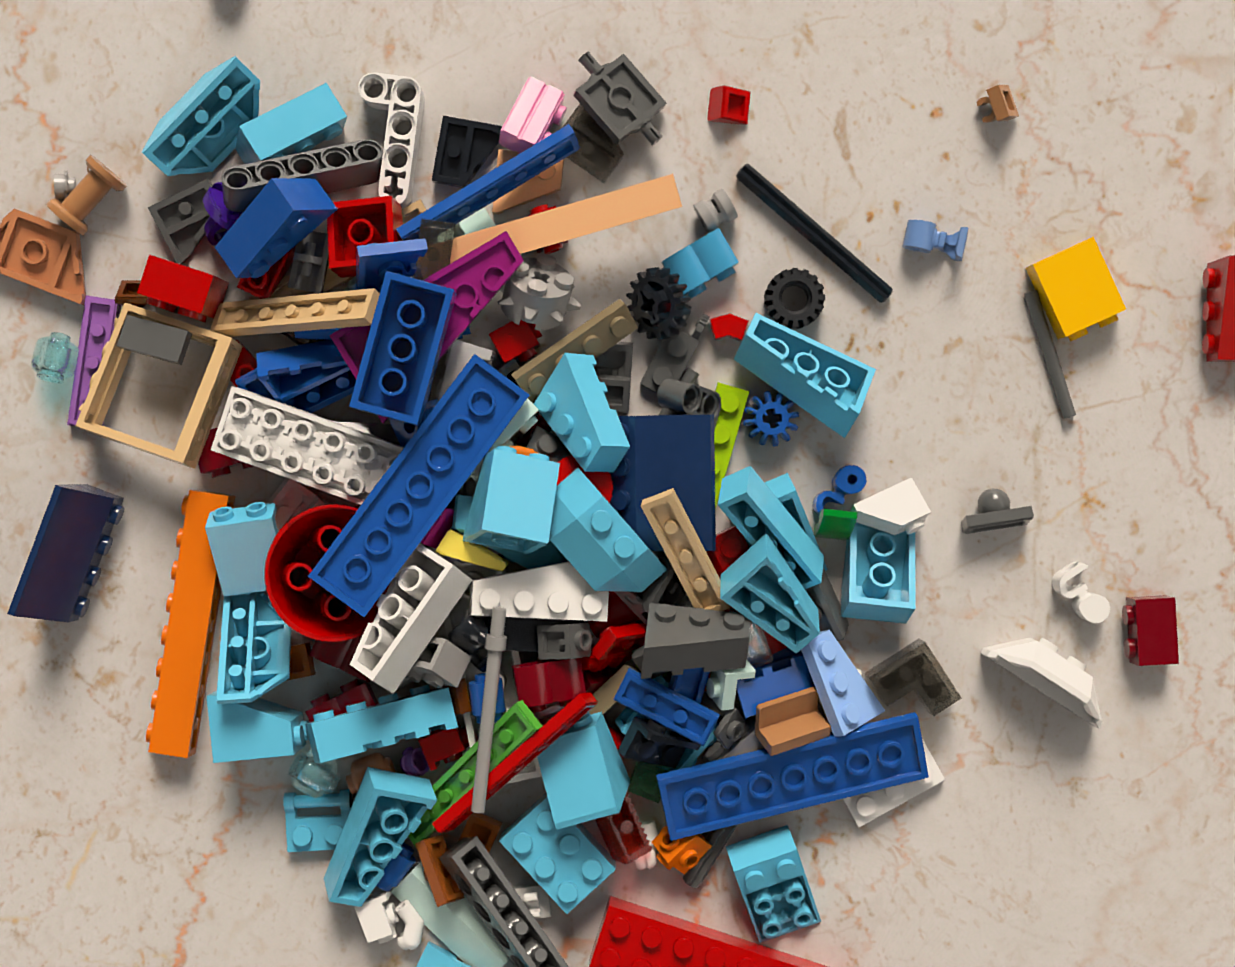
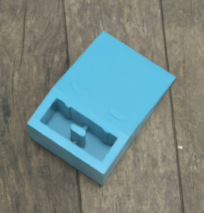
(773, 883)

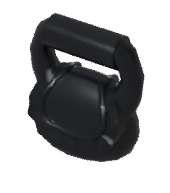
(470, 638)

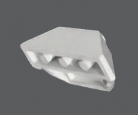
(1050, 674)

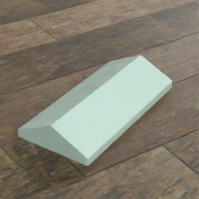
(452, 923)

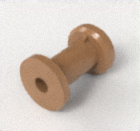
(86, 195)

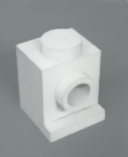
(378, 917)

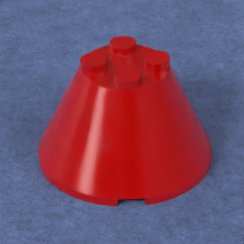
(297, 597)

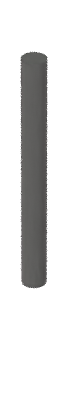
(1050, 354)

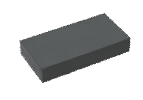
(154, 339)

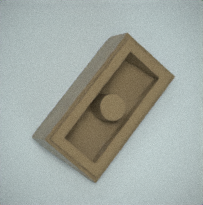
(608, 690)

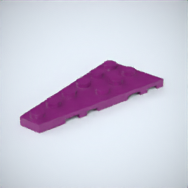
(475, 280)

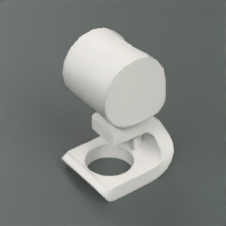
(1086, 604)

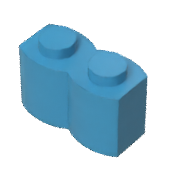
(701, 262)

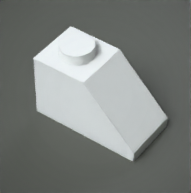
(894, 509)

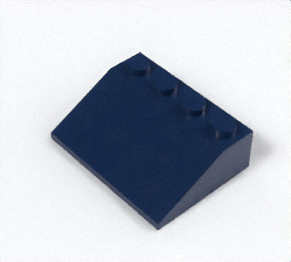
(664, 456)
(67, 553)

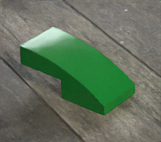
(835, 524)

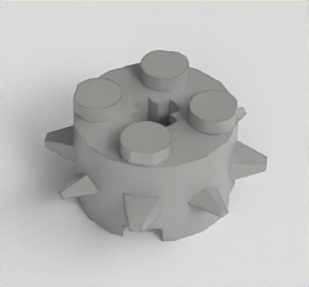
(539, 293)

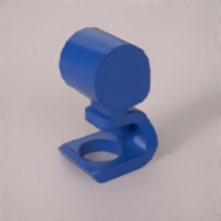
(846, 481)

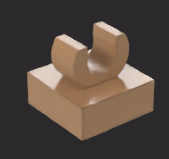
(1002, 104)

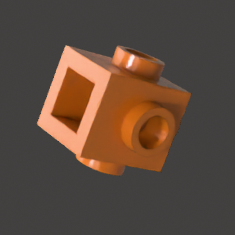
(680, 853)

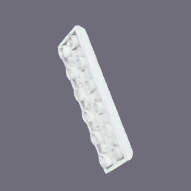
(302, 446)

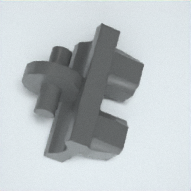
(310, 263)

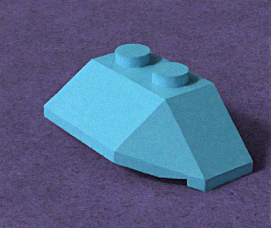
(205, 121)
(599, 539)
(252, 649)

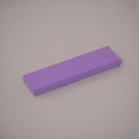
(94, 334)

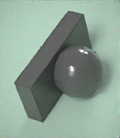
(996, 513)

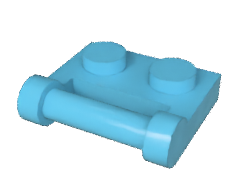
(317, 831)

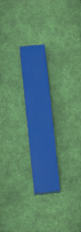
(498, 181)

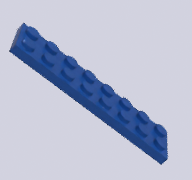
(418, 485)
(765, 785)

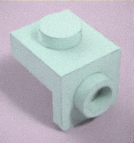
(723, 685)

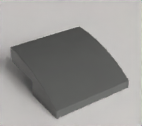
(615, 370)

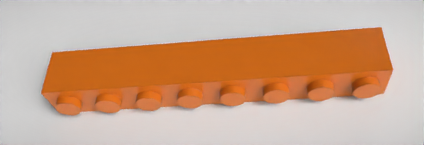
(188, 633)

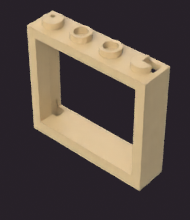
(205, 405)

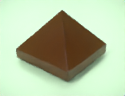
(128, 294)

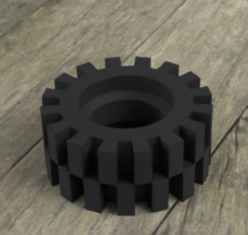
(813, 291)

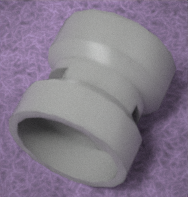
(708, 214)

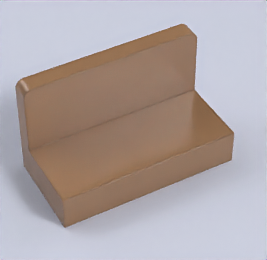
(790, 721)

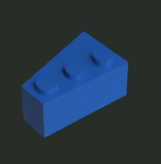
(306, 375)

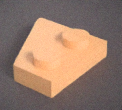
(540, 185)

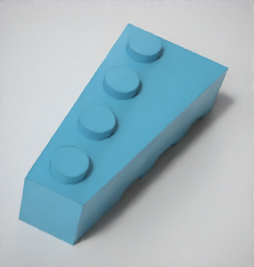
(380, 724)

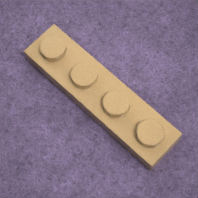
(684, 550)

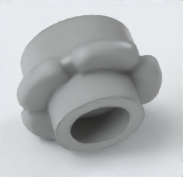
(63, 185)

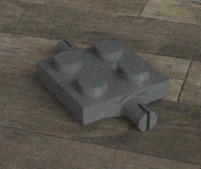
(619, 98)

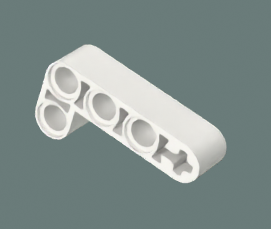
(394, 143)

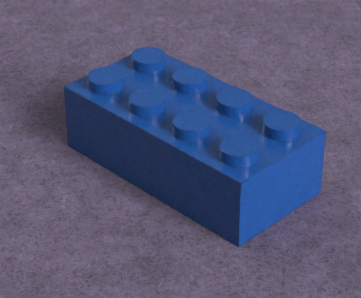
(403, 348)

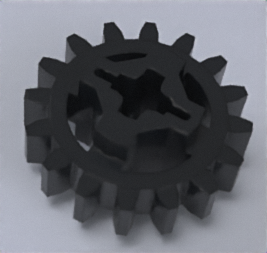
(658, 303)

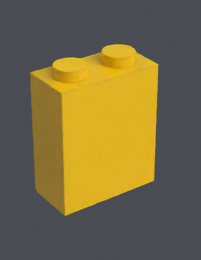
(1076, 290)

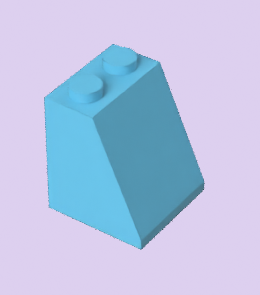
(513, 501)
(254, 730)
(584, 773)

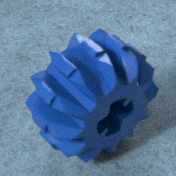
(777, 409)

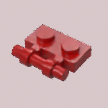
(615, 646)

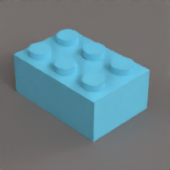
(562, 861)

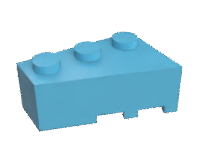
(580, 414)

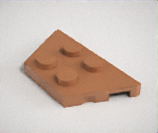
(42, 255)

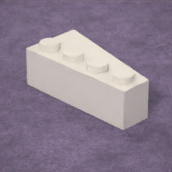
(408, 617)

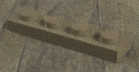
(589, 339)

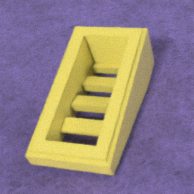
(454, 547)

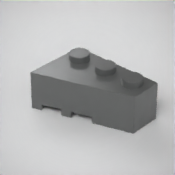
(694, 639)

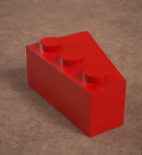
(1219, 310)

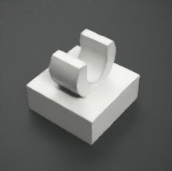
(535, 899)

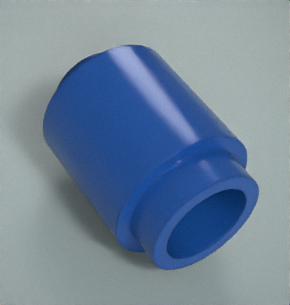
(476, 691)
(397, 868)

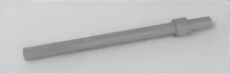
(495, 644)

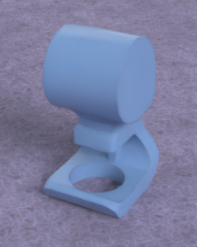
(923, 237)

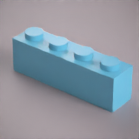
(758, 511)

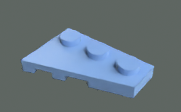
(839, 685)

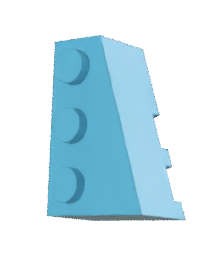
(292, 127)
(771, 595)

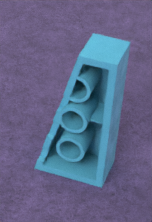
(806, 372)
(376, 827)

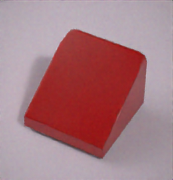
(729, 105)

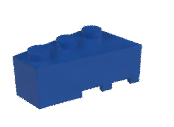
(274, 224)
(773, 681)

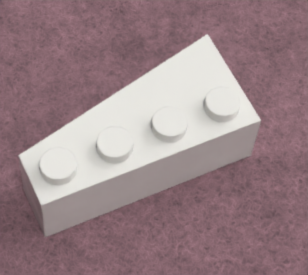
(540, 592)

